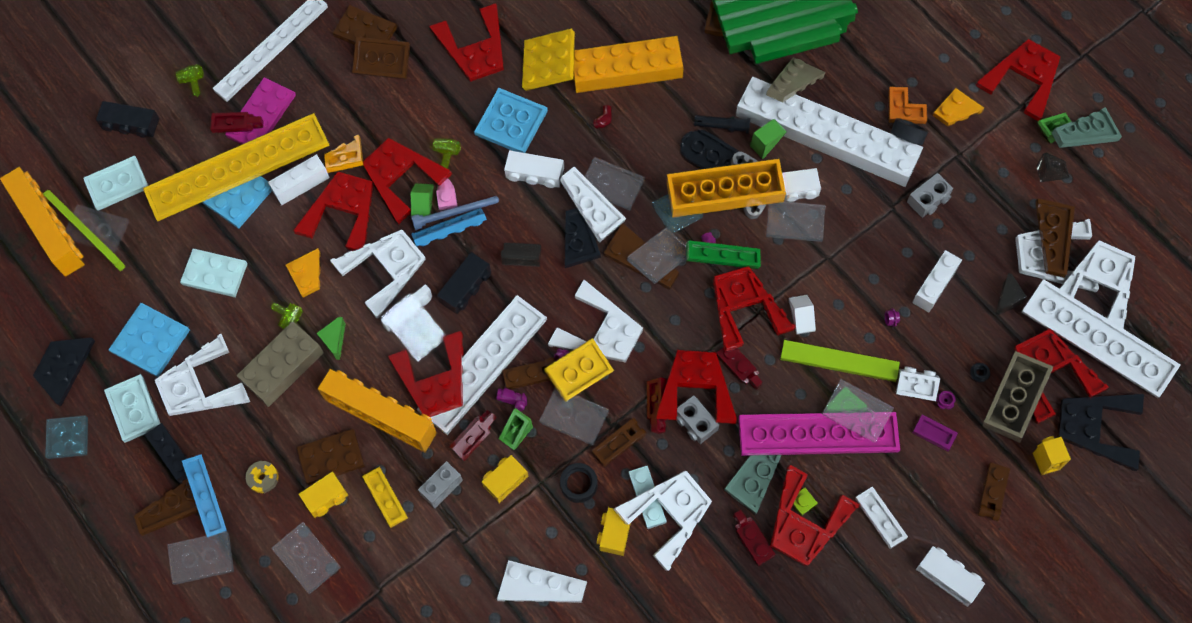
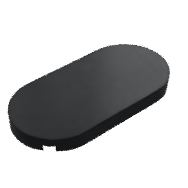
(706, 150)

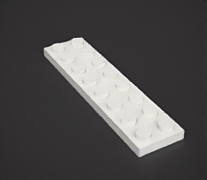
(1101, 338)
(491, 356)

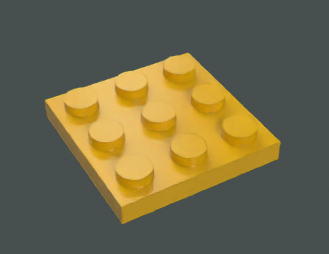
(548, 59)

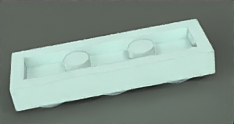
(642, 482)

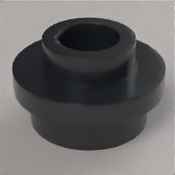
(980, 367)

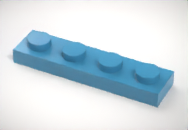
(447, 227)
(204, 495)

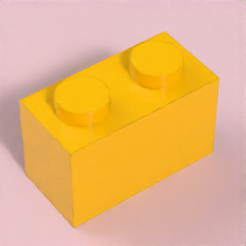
(1051, 455)
(504, 478)
(323, 495)
(614, 533)

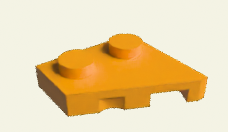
(957, 108)
(345, 156)
(306, 272)

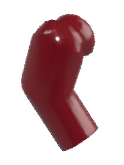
(605, 119)

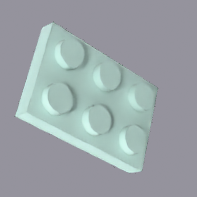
(116, 183)
(214, 272)
(132, 408)

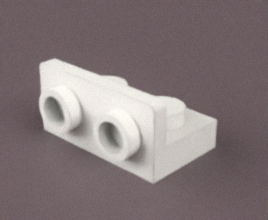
(918, 384)

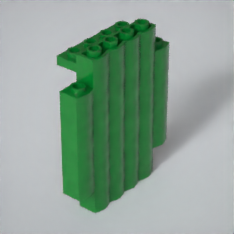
(782, 26)

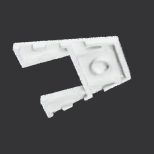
(396, 255)
(1031, 255)
(1109, 268)
(615, 336)
(182, 390)
(683, 502)

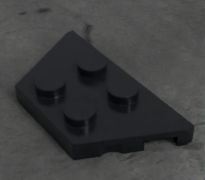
(61, 366)

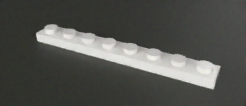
(269, 48)

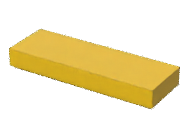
(385, 497)

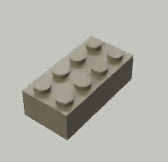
(280, 364)
(1017, 396)

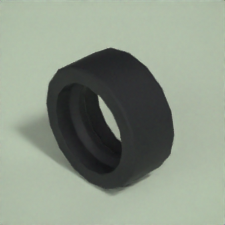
(909, 131)
(578, 467)

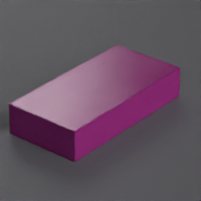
(935, 433)

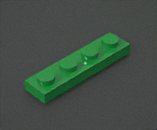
(723, 254)

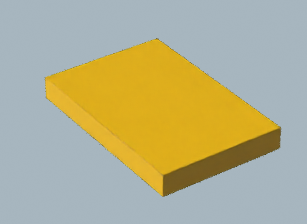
(578, 370)

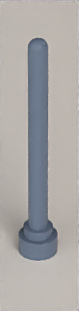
(419, 221)

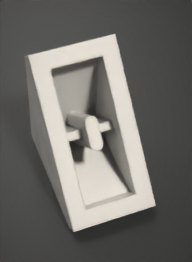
(802, 314)

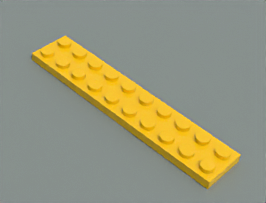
(235, 167)

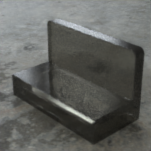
(521, 254)

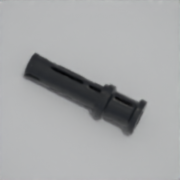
(731, 123)

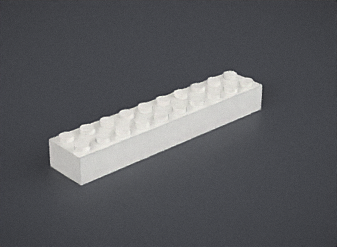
(832, 133)

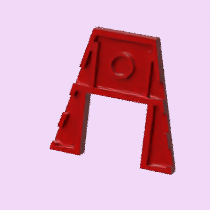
(478, 58)
(1032, 63)
(390, 163)
(343, 194)
(739, 290)
(1053, 351)
(697, 370)
(438, 392)
(795, 534)

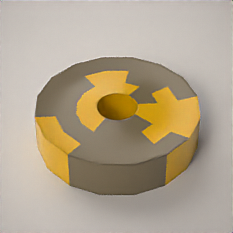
(266, 484)

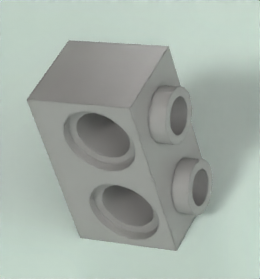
(928, 193)
(700, 417)
(440, 484)

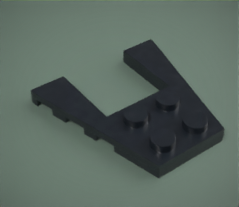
(1081, 425)

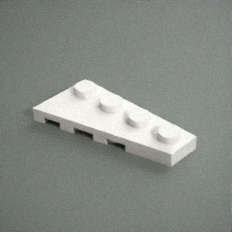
(594, 207)
(538, 585)

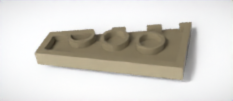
(793, 79)

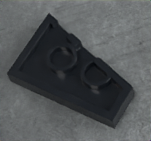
(579, 240)

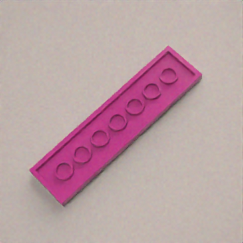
(809, 435)

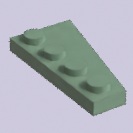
(1087, 130)
(753, 480)

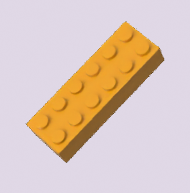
(627, 64)
(725, 188)
(43, 221)
(378, 410)

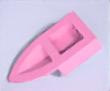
(446, 195)

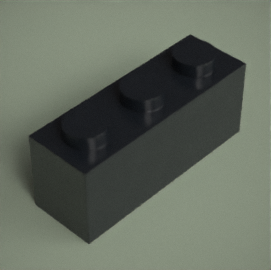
(127, 119)
(464, 283)
(168, 450)

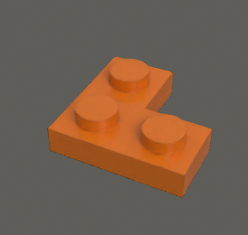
(901, 109)

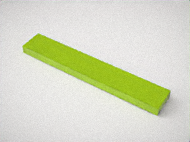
(84, 230)
(840, 361)

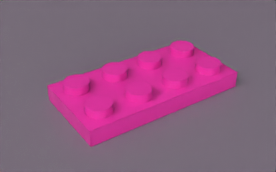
(270, 103)

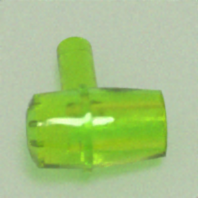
(191, 74)
(448, 148)
(289, 314)

